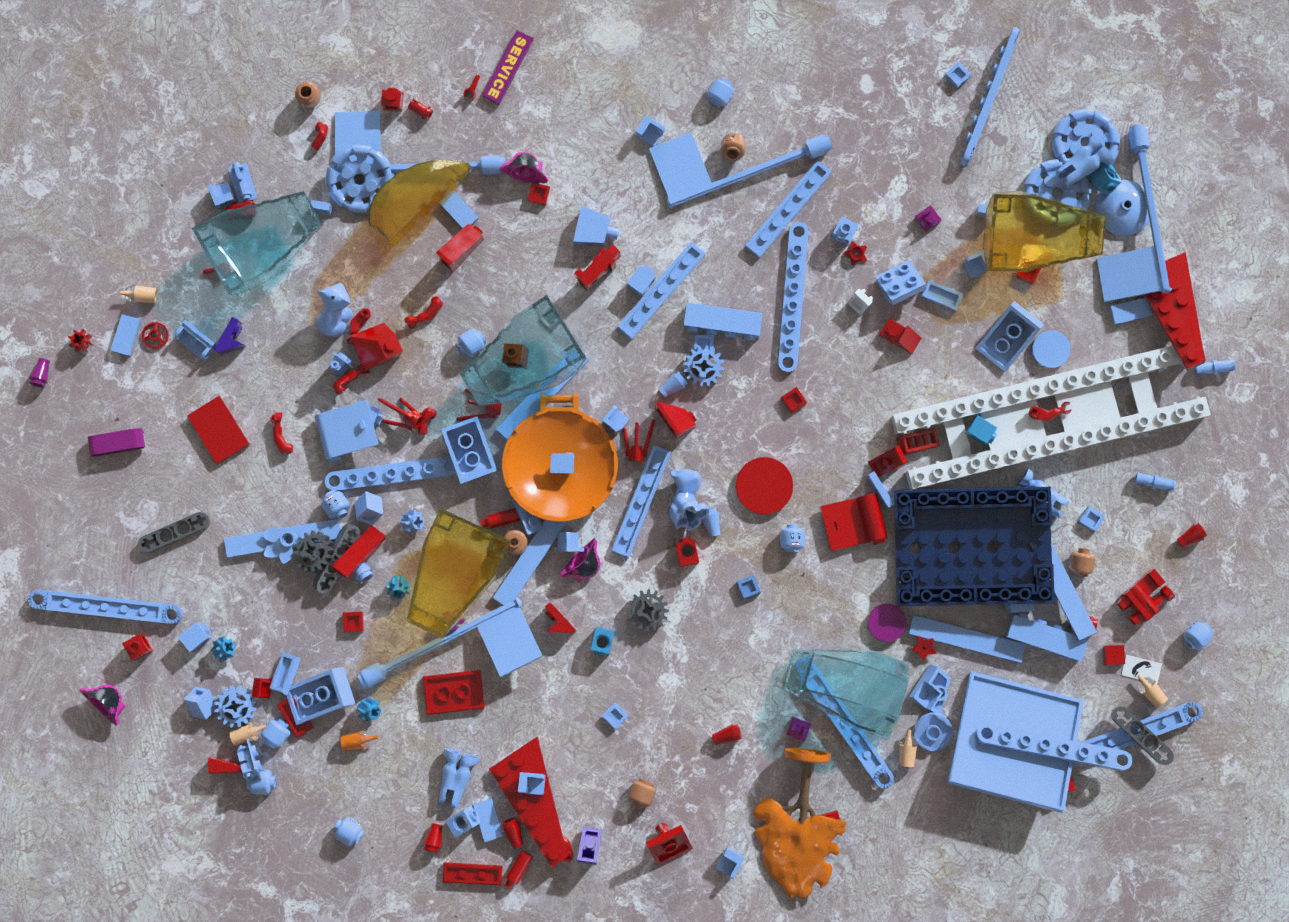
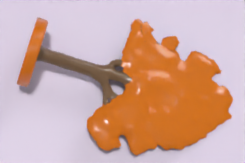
(794, 848)

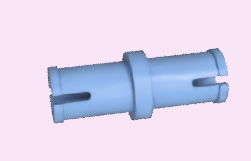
(1215, 367)
(1154, 482)

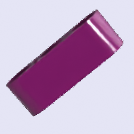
(116, 442)

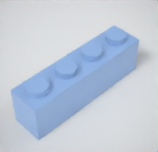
(723, 321)
(1044, 637)

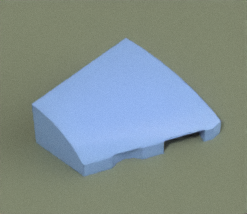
(931, 689)

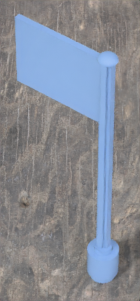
(365, 129)
(686, 175)
(1142, 269)
(503, 633)

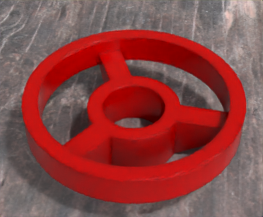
(157, 338)

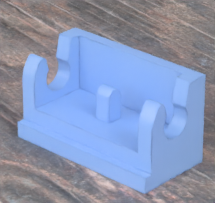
(195, 341)

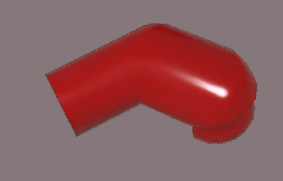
(321, 136)
(427, 414)

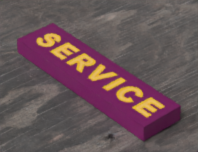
(508, 67)

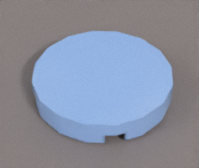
(1051, 349)
(933, 731)

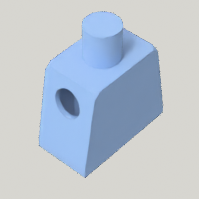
(593, 229)

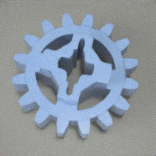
(702, 375)
(234, 698)

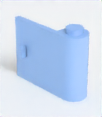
(346, 430)

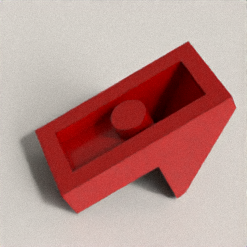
(900, 336)
(888, 461)
(562, 624)

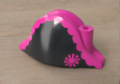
(525, 168)
(583, 564)
(106, 700)

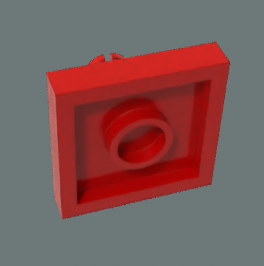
(668, 843)

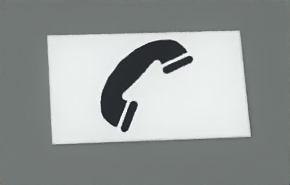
(1146, 668)

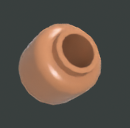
(305, 89)
(733, 147)
(520, 538)
(1082, 562)
(641, 793)

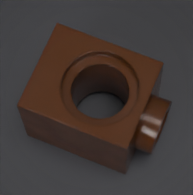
(515, 356)

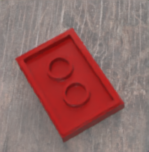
(218, 429)
(453, 692)

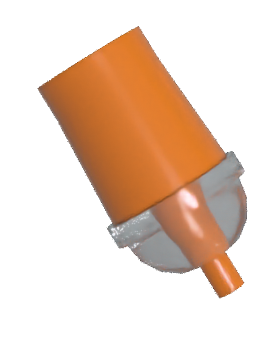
(357, 740)

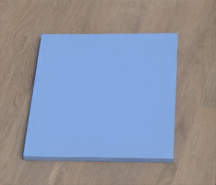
(1008, 772)

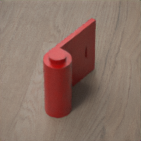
(856, 522)

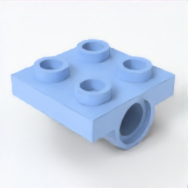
(900, 283)

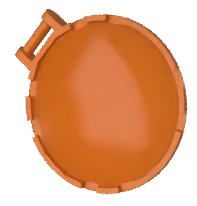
(559, 430)

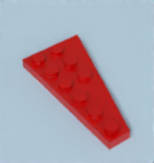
(1178, 313)
(535, 811)

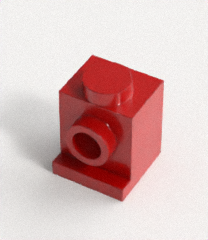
(392, 100)

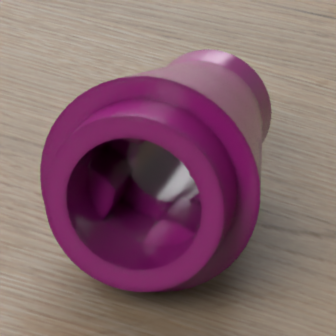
(39, 375)

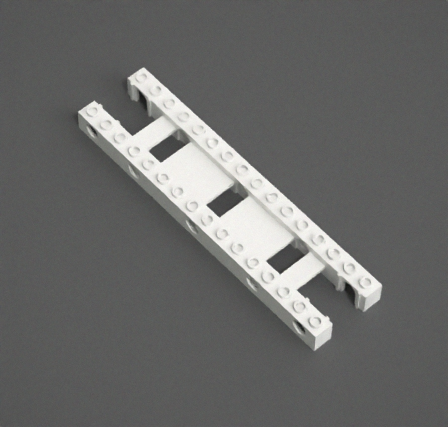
(1023, 439)

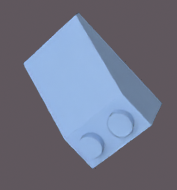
(1009, 336)
(468, 450)
(320, 695)

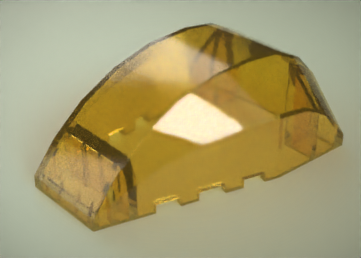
(409, 196)
(1037, 232)
(453, 572)

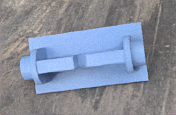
(242, 182)
(340, 363)
(531, 523)
(252, 767)

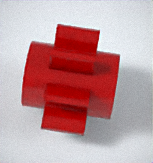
(75, 340)

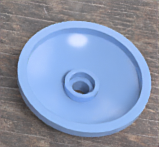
(1119, 219)

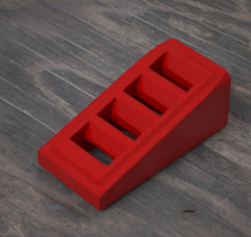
(905, 441)
(218, 765)

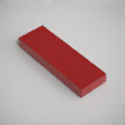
(359, 552)
(472, 873)

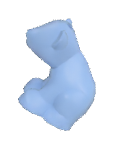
(334, 312)
(684, 508)

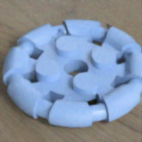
(1082, 131)
(348, 174)
(1053, 182)

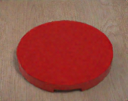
(764, 485)

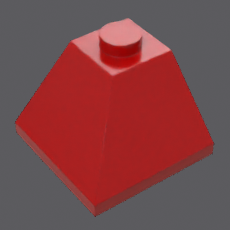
(376, 346)
(676, 418)

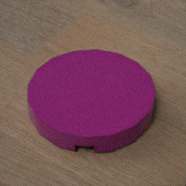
(887, 622)

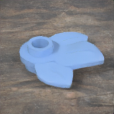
(277, 544)

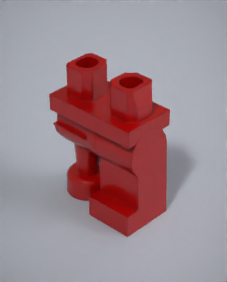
(599, 267)
(1139, 597)

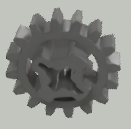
(319, 556)
(639, 613)

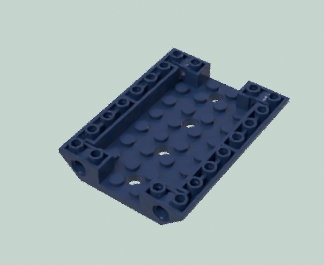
(973, 520)

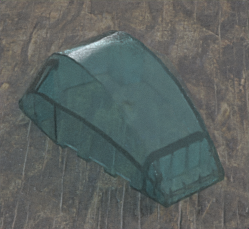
(256, 240)
(551, 357)
(851, 686)

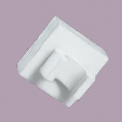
(860, 301)

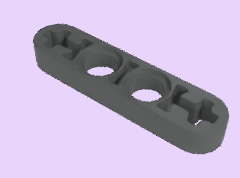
(174, 533)
(338, 542)
(1142, 735)

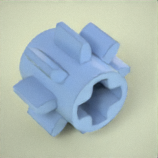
(412, 521)

